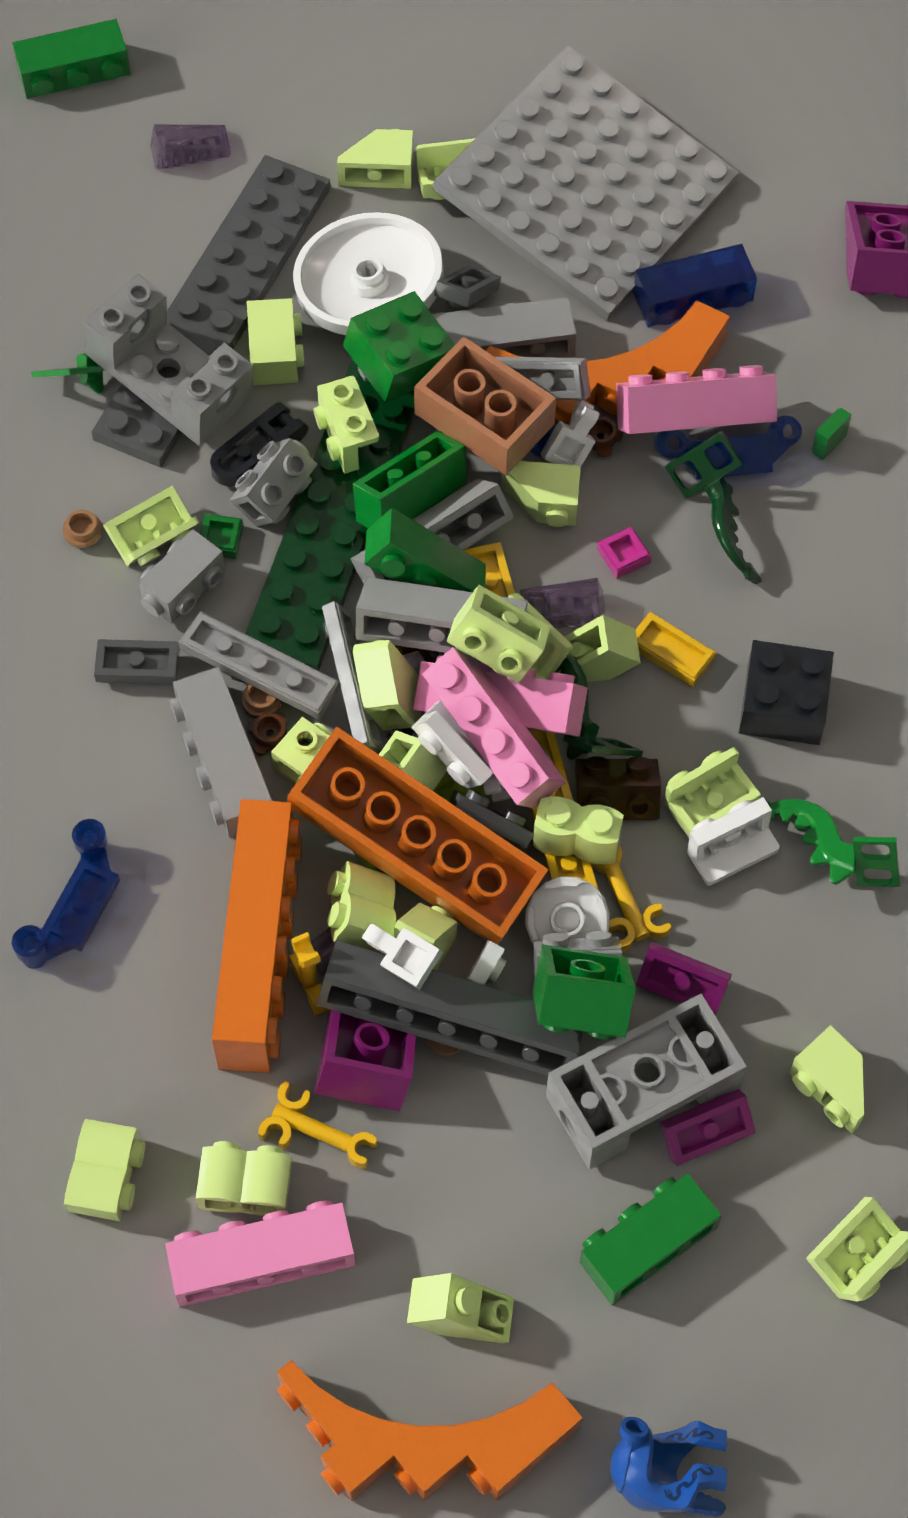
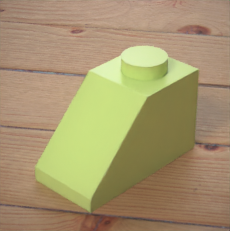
(378, 161)
(545, 491)
(604, 648)
(432, 925)

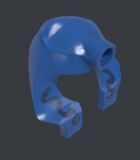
(647, 1467)

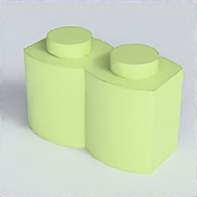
(570, 829)
(357, 900)
(103, 1170)
(243, 1180)

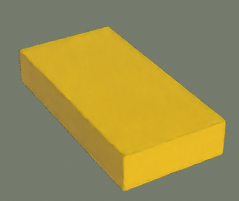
(673, 649)

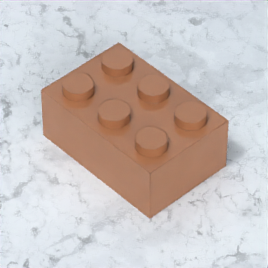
(484, 405)

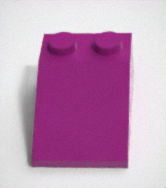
(877, 248)
(365, 1062)

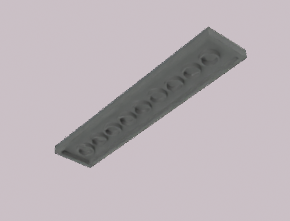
(213, 301)

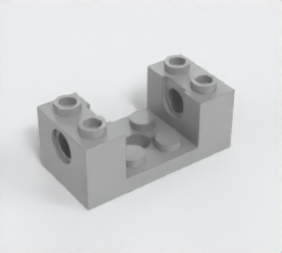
(135, 341)
(606, 1102)

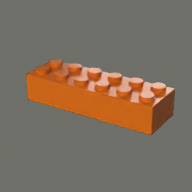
(415, 836)
(257, 937)

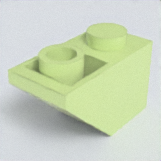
(386, 684)
(414, 759)
(834, 1076)
(460, 1308)

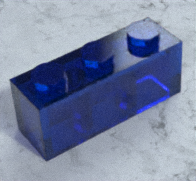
(714, 278)

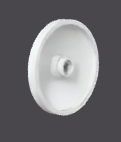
(364, 265)

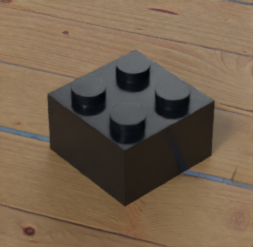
(786, 692)

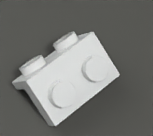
(446, 739)
(732, 841)

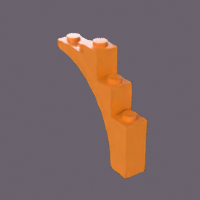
(683, 347)
(365, 1447)

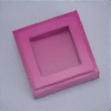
(624, 552)

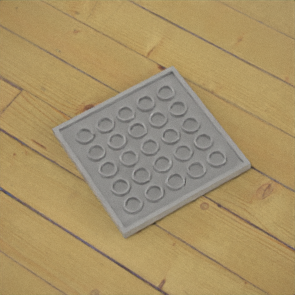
(585, 181)

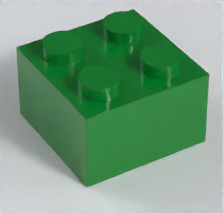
(396, 344)
(583, 992)

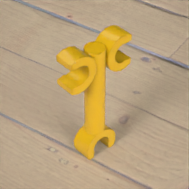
(633, 925)
(305, 970)
(289, 1115)

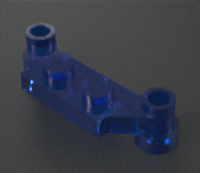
(755, 450)
(78, 905)

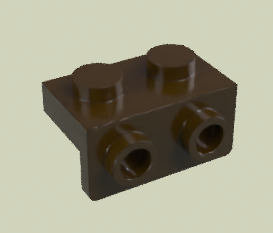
(622, 784)

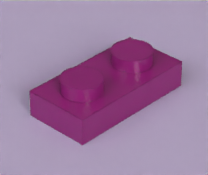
(682, 977)
(708, 1127)

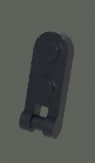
(241, 451)

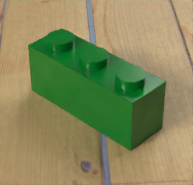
(71, 58)
(412, 480)
(418, 556)
(648, 1237)

